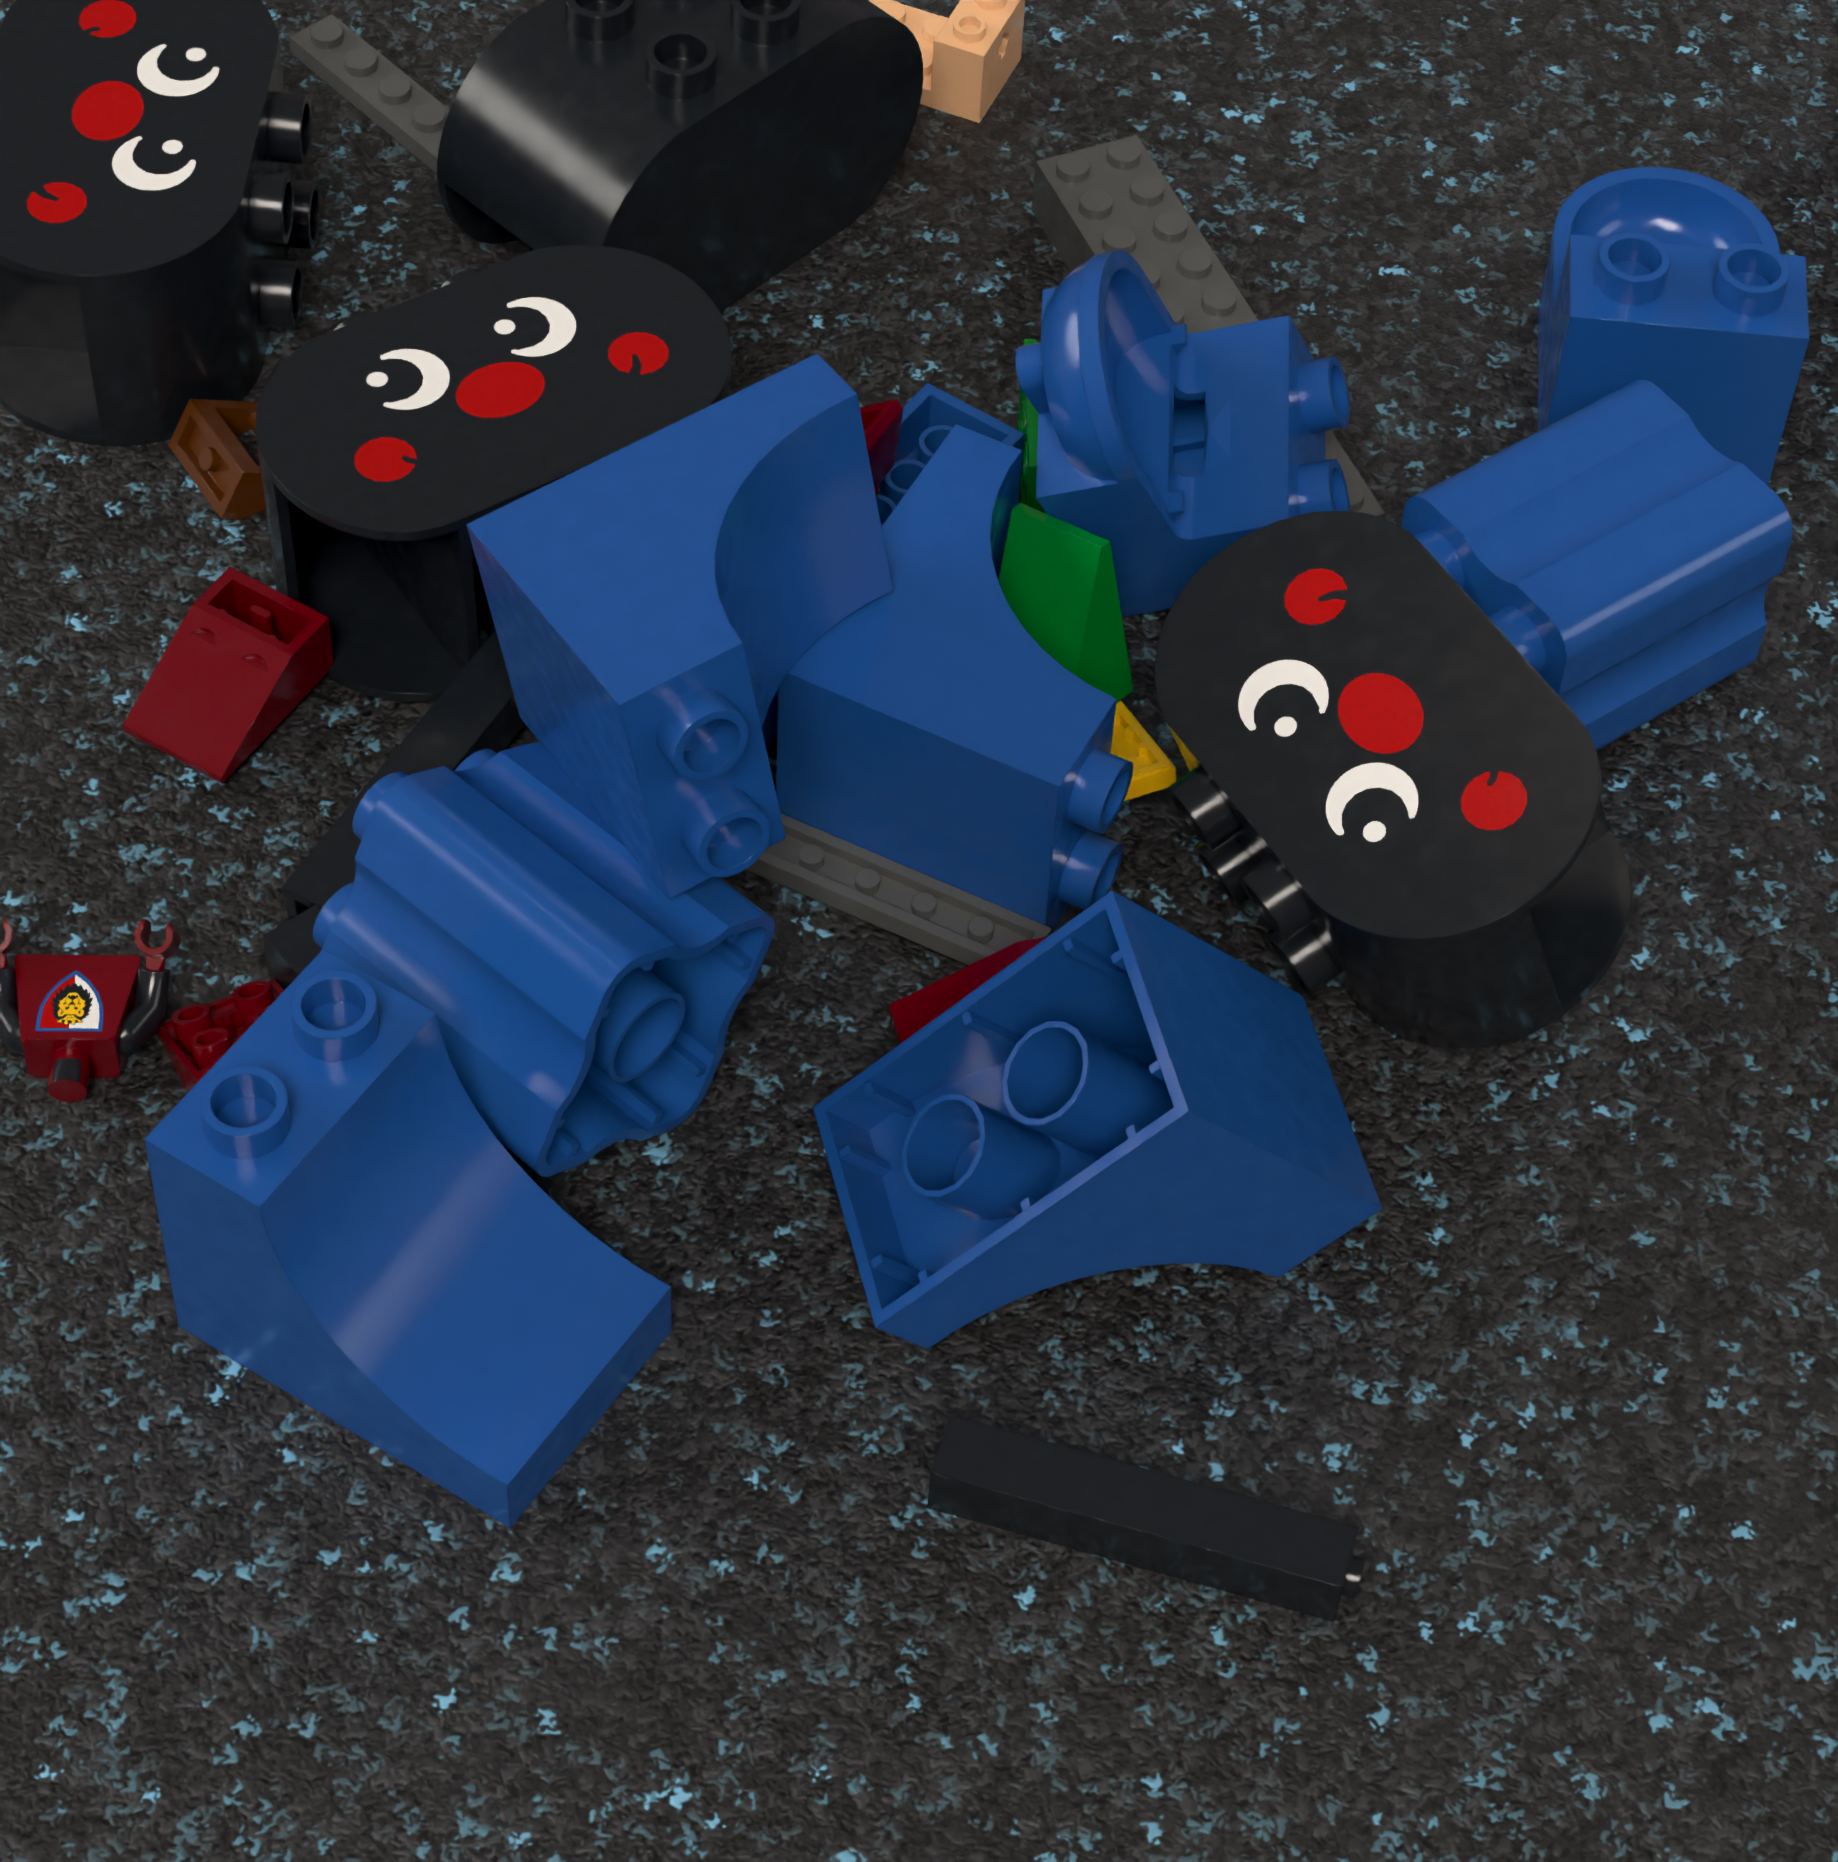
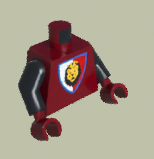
(83, 1011)

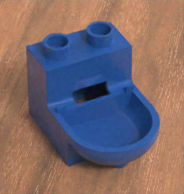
(1678, 289)
(1171, 432)

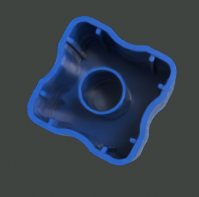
(1614, 555)
(546, 951)

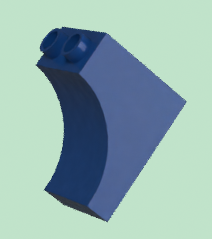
(672, 599)
(944, 723)
(1089, 1120)
(386, 1253)

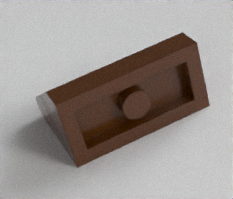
(215, 457)

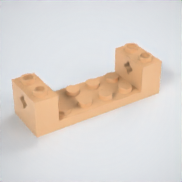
(965, 54)

